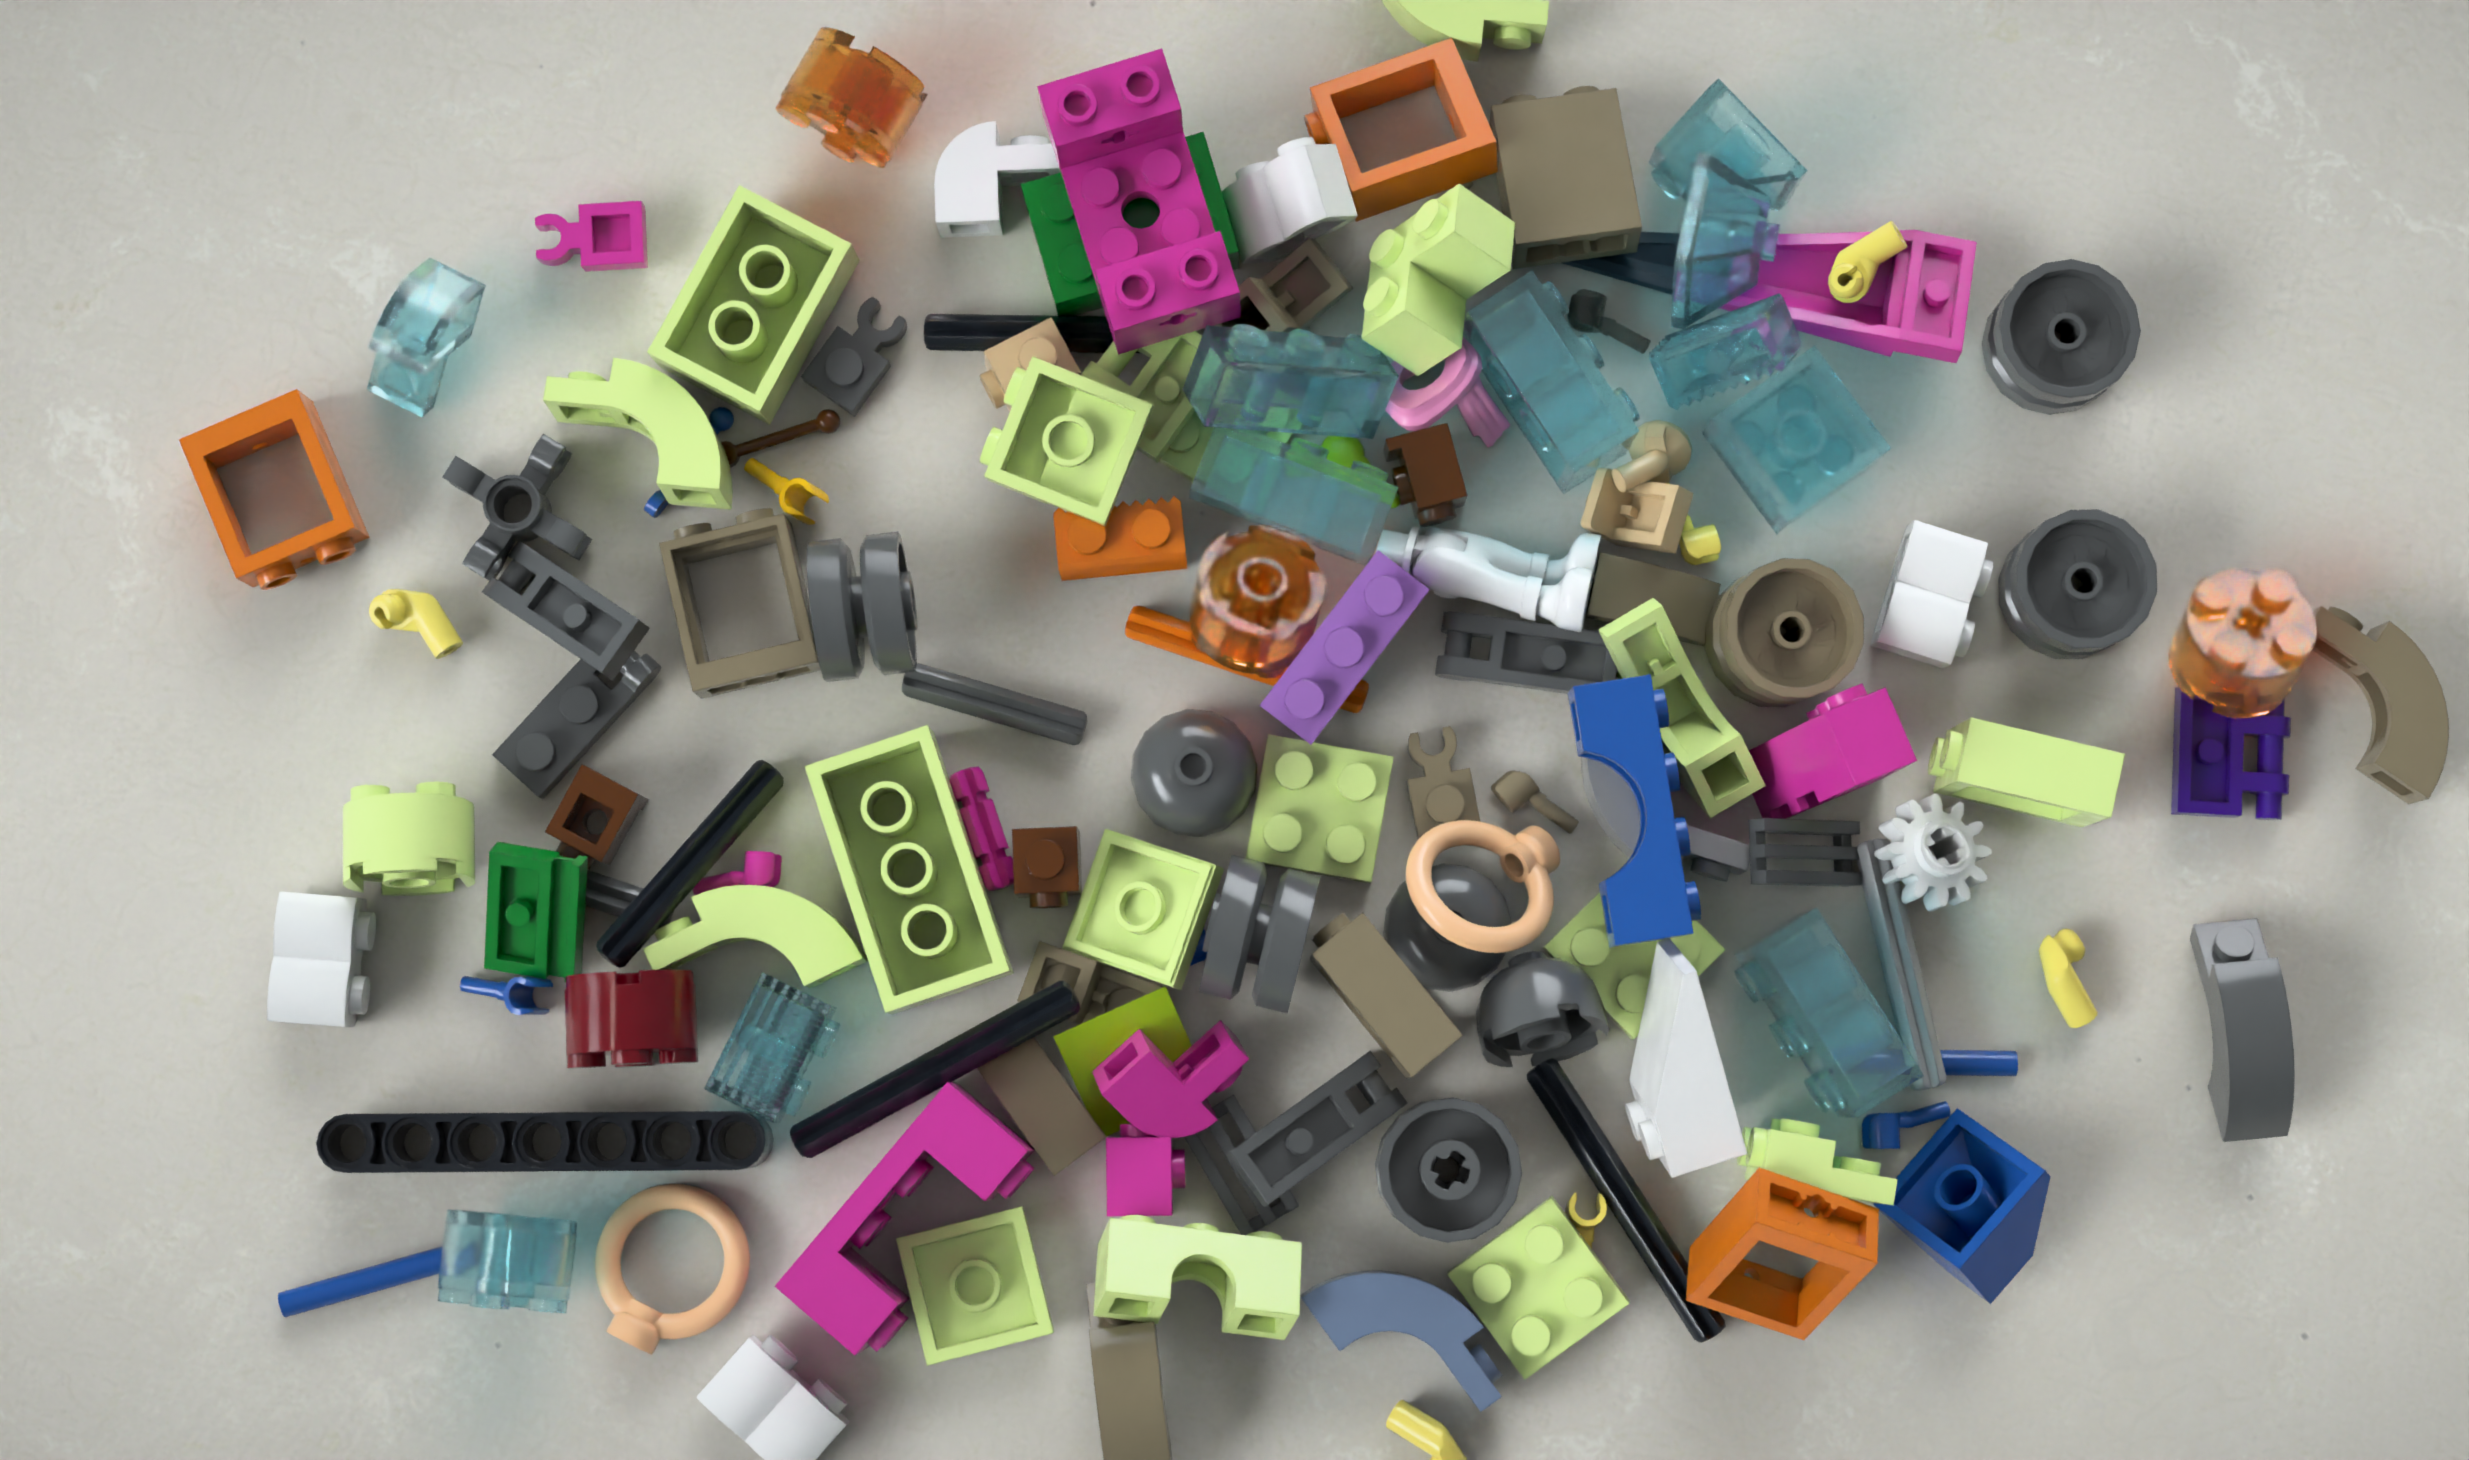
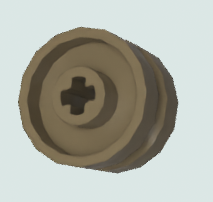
(1819, 642)

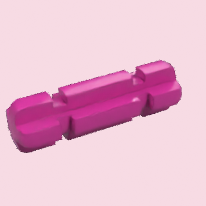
(983, 828)

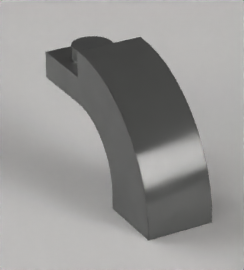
(2250, 1030)

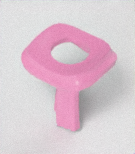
(1456, 386)

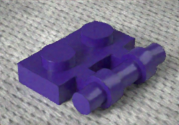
(2209, 761)

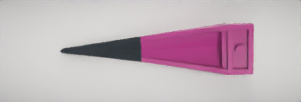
(1911, 306)

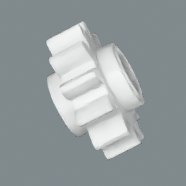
(1938, 878)

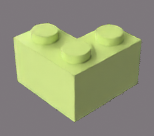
(1428, 272)

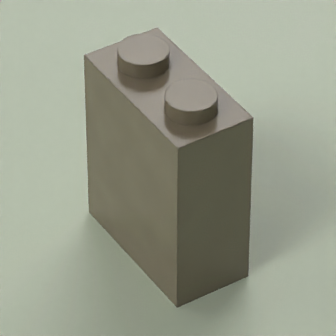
(1565, 176)

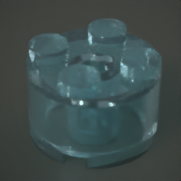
(507, 1261)

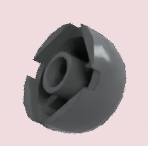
(1194, 772)
(1427, 954)
(1539, 1010)

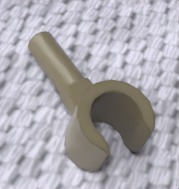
(1518, 787)

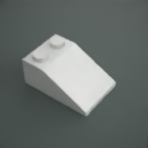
(1678, 1074)

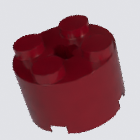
(630, 1018)

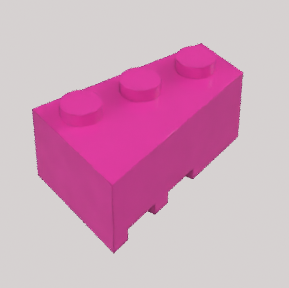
(1838, 750)

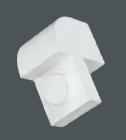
(972, 177)

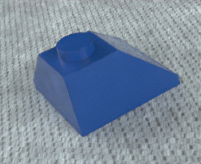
(1971, 1204)

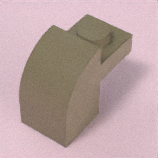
(1292, 291)

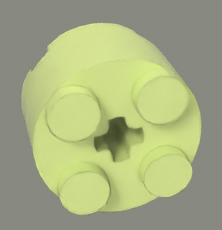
(408, 839)

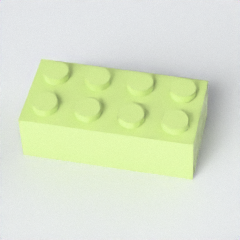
(908, 870)

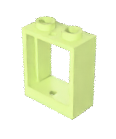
(2026, 772)

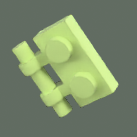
(1157, 383)

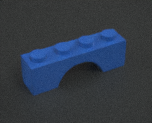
(1621, 728)

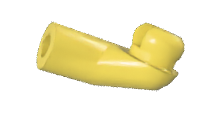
(2062, 982)
(1423, 1432)

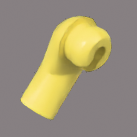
(1859, 262)
(416, 613)

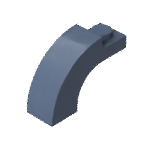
(1399, 1302)

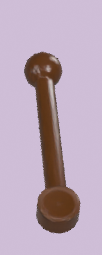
(826, 422)

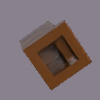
(1427, 474)
(587, 795)

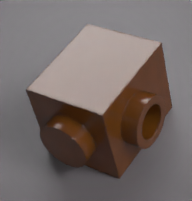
(1047, 865)

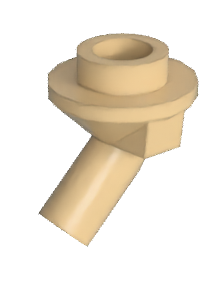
(1656, 455)

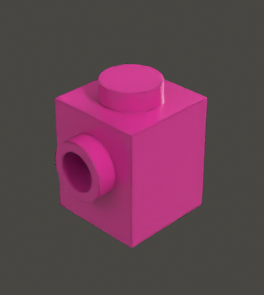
(1142, 1173)

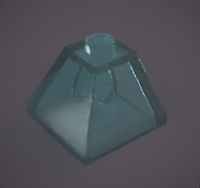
(1734, 135)
(1719, 241)

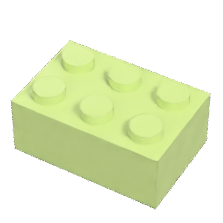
(754, 304)

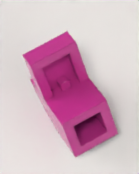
(1168, 1095)

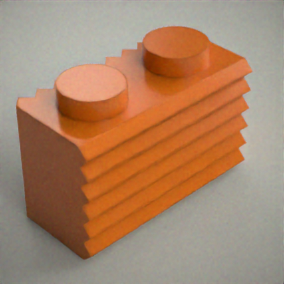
(1132, 542)

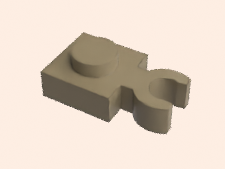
(1440, 793)

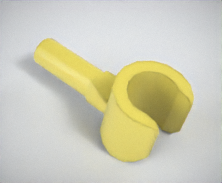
(1699, 544)
(1586, 1227)

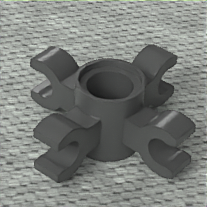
(492, 548)

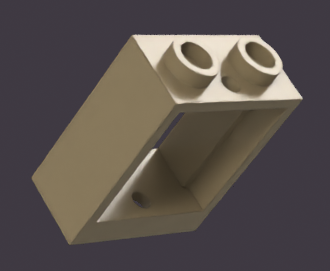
(753, 668)
(1382, 993)

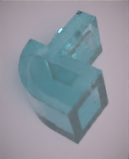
(419, 330)

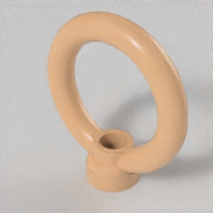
(1523, 857)
(640, 1323)

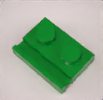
(535, 911)

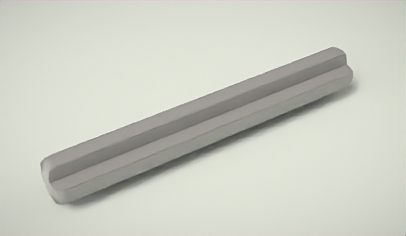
(1900, 965)

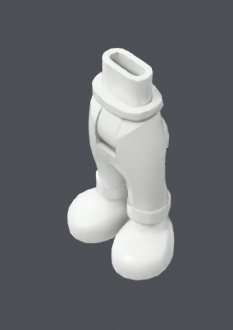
(1499, 574)

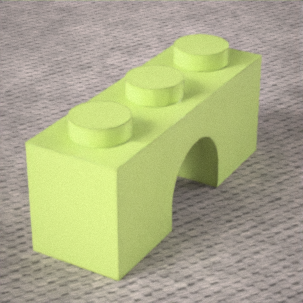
(1250, 1273)

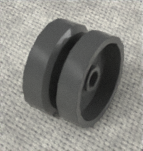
(2096, 341)
(2115, 587)
(853, 607)
(1258, 934)
(1485, 1179)

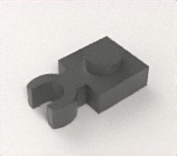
(850, 365)

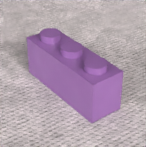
(1344, 647)

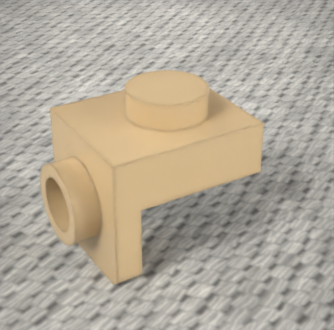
(1002, 359)
(1639, 518)

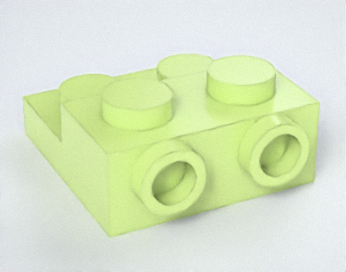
(1065, 440)
(1798, 1153)

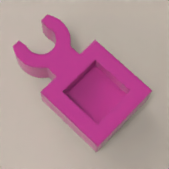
(605, 237)

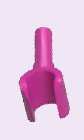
(759, 869)

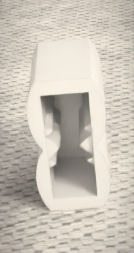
(1288, 200)
(1931, 595)
(319, 959)
(772, 1405)

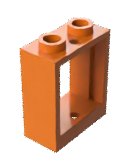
(1424, 173)
(250, 433)
(1772, 1211)

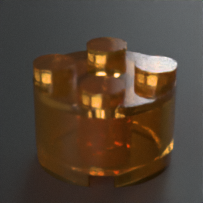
(852, 98)
(1256, 600)
(2243, 641)

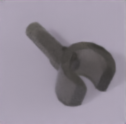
(1587, 316)

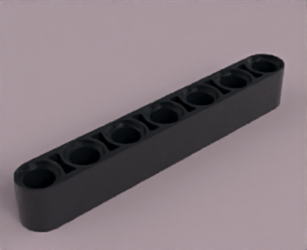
(515, 1150)

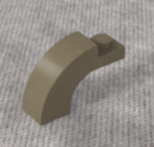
(2403, 697)
(1128, 1387)

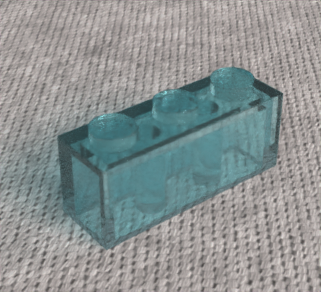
(1289, 382)
(1295, 490)

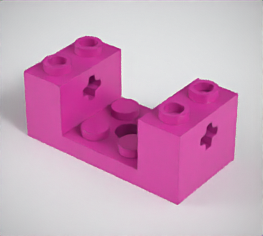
(1124, 141)
(841, 1286)

